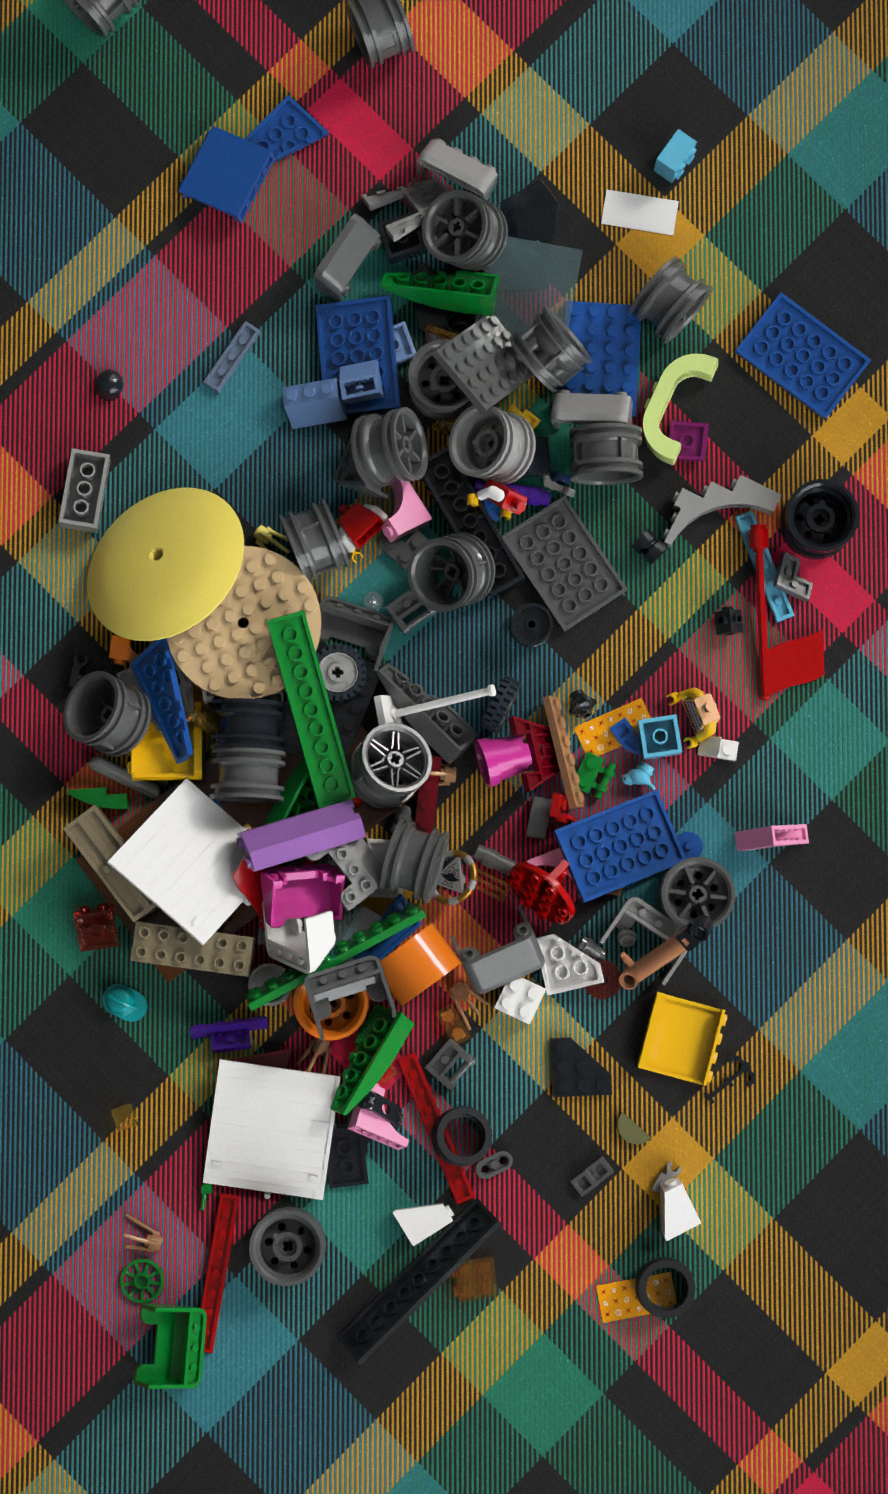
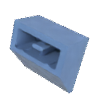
(360, 382)

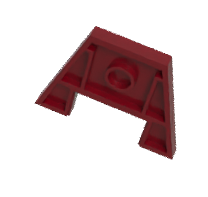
(541, 749)

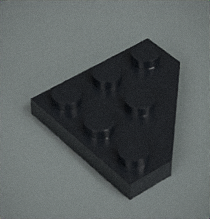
(426, 314)
(576, 1071)

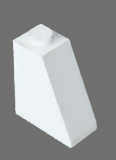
(676, 1209)
(423, 1220)

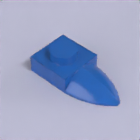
(626, 736)

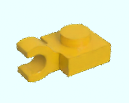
(531, 418)

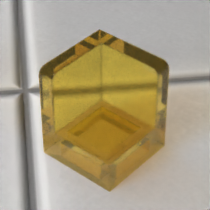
(124, 1117)

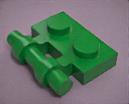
(588, 772)

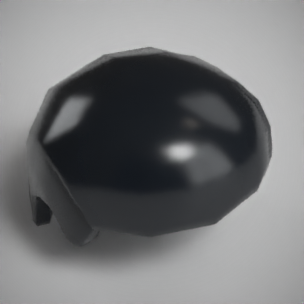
(458, 323)
(109, 385)

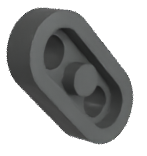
(494, 1165)

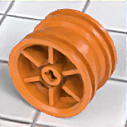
(340, 1027)

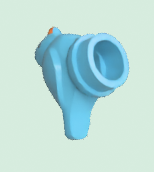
(639, 775)

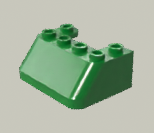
(176, 1347)

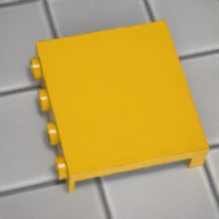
(154, 760)
(682, 1039)

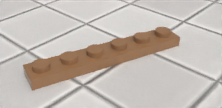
(565, 758)

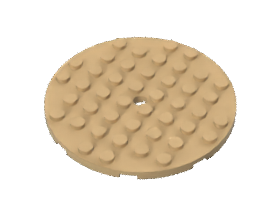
(242, 660)

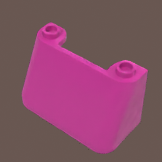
(301, 892)

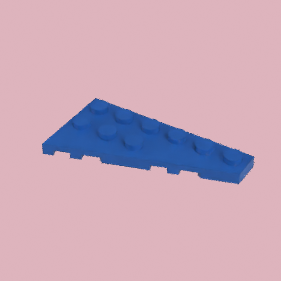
(287, 130)
(159, 681)

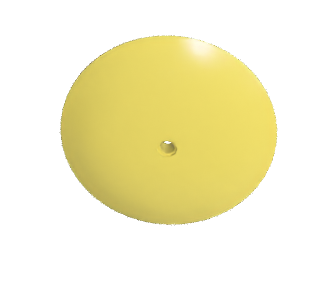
(165, 564)

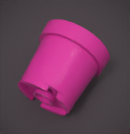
(502, 758)

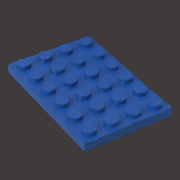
(356, 334)
(613, 344)
(802, 356)
(619, 846)

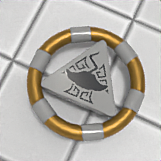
(453, 878)

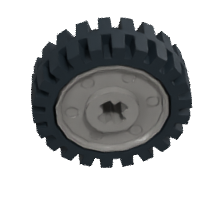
(350, 665)

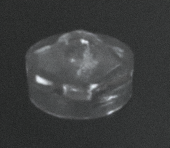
(373, 601)

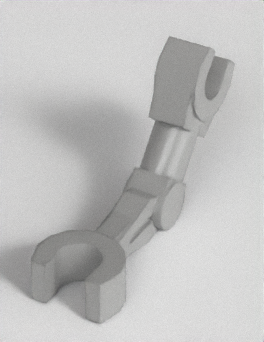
(548, 483)

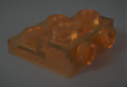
(475, 1279)

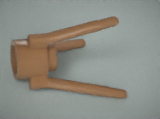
(447, 774)
(460, 992)
(319, 1047)
(152, 1242)

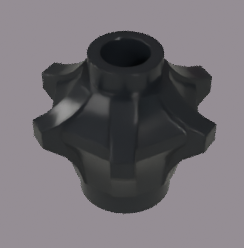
(581, 704)

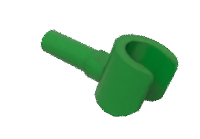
(205, 1189)

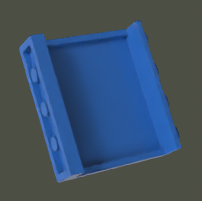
(227, 173)

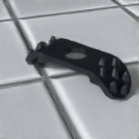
(374, 1102)

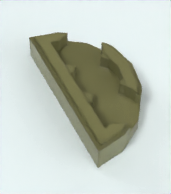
(630, 1131)

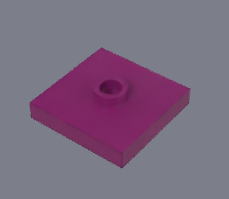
(692, 437)

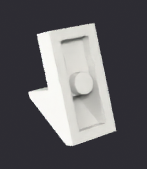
(718, 748)

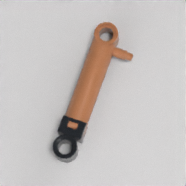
(685, 940)

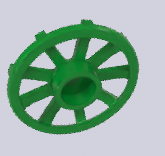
(142, 1280)

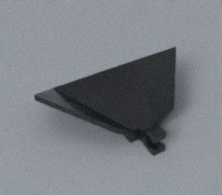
(531, 213)

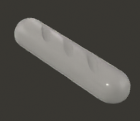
(121, 776)

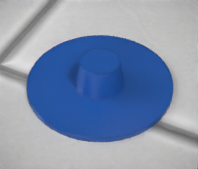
(492, 509)
(691, 844)

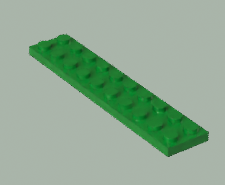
(310, 708)
(341, 952)

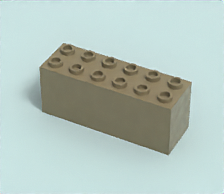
(98, 843)
(178, 949)

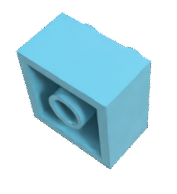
(675, 156)
(659, 737)

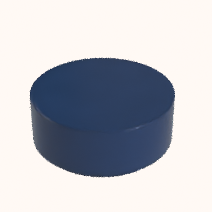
(560, 478)

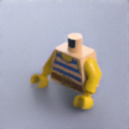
(701, 713)

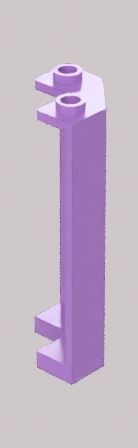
(300, 835)

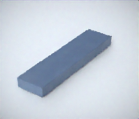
(232, 357)

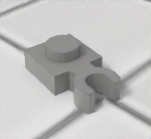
(662, 1178)

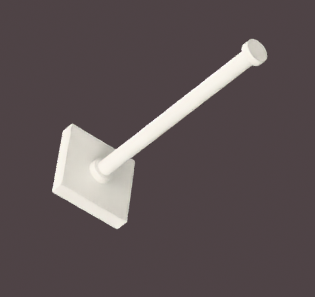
(389, 713)

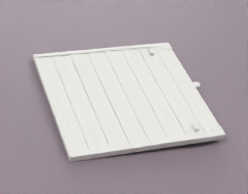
(186, 861)
(271, 1129)

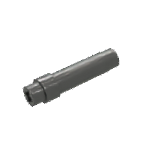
(492, 859)

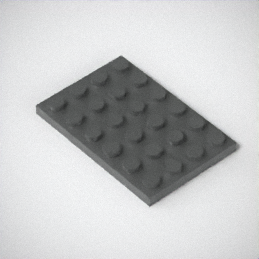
(483, 363)
(564, 563)

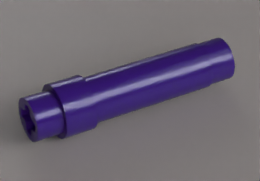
(535, 495)

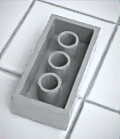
(84, 490)

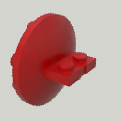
(543, 891)

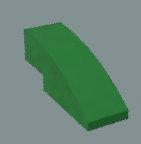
(101, 798)

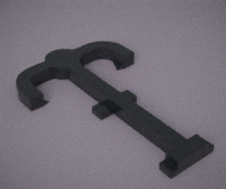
(745, 1067)

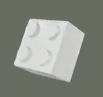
(520, 999)

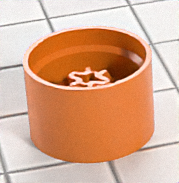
(418, 964)

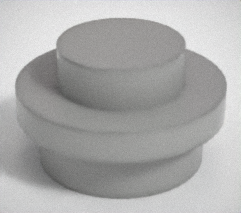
(626, 937)

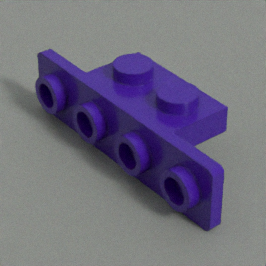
(229, 1035)

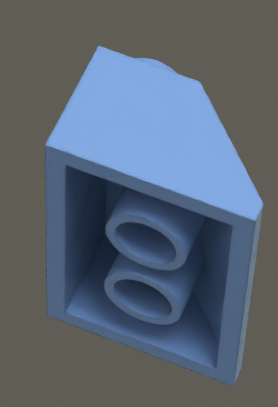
(314, 403)

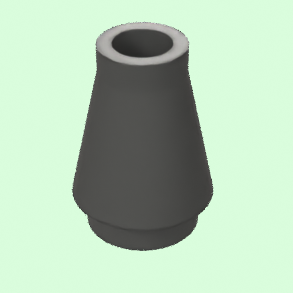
(590, 948)

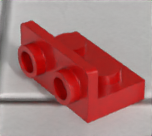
(560, 808)

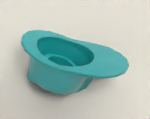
(124, 1002)

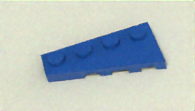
(384, 947)

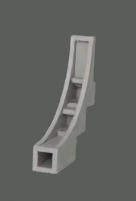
(744, 494)

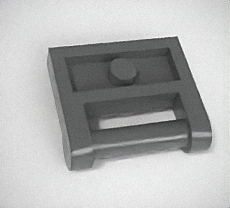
(403, 607)
(446, 1059)

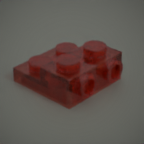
(96, 927)

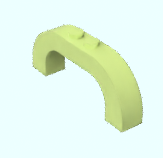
(687, 366)

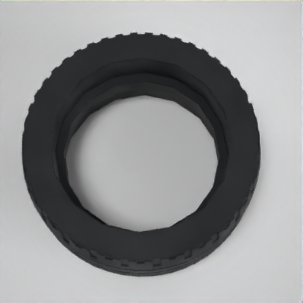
(485, 1136)
(689, 1289)

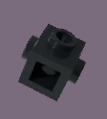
(728, 621)

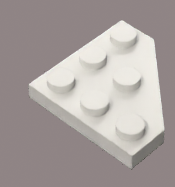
(567, 966)

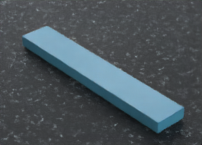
(776, 598)

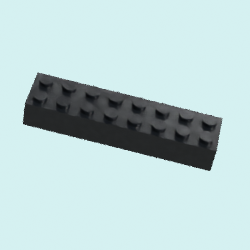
(450, 492)

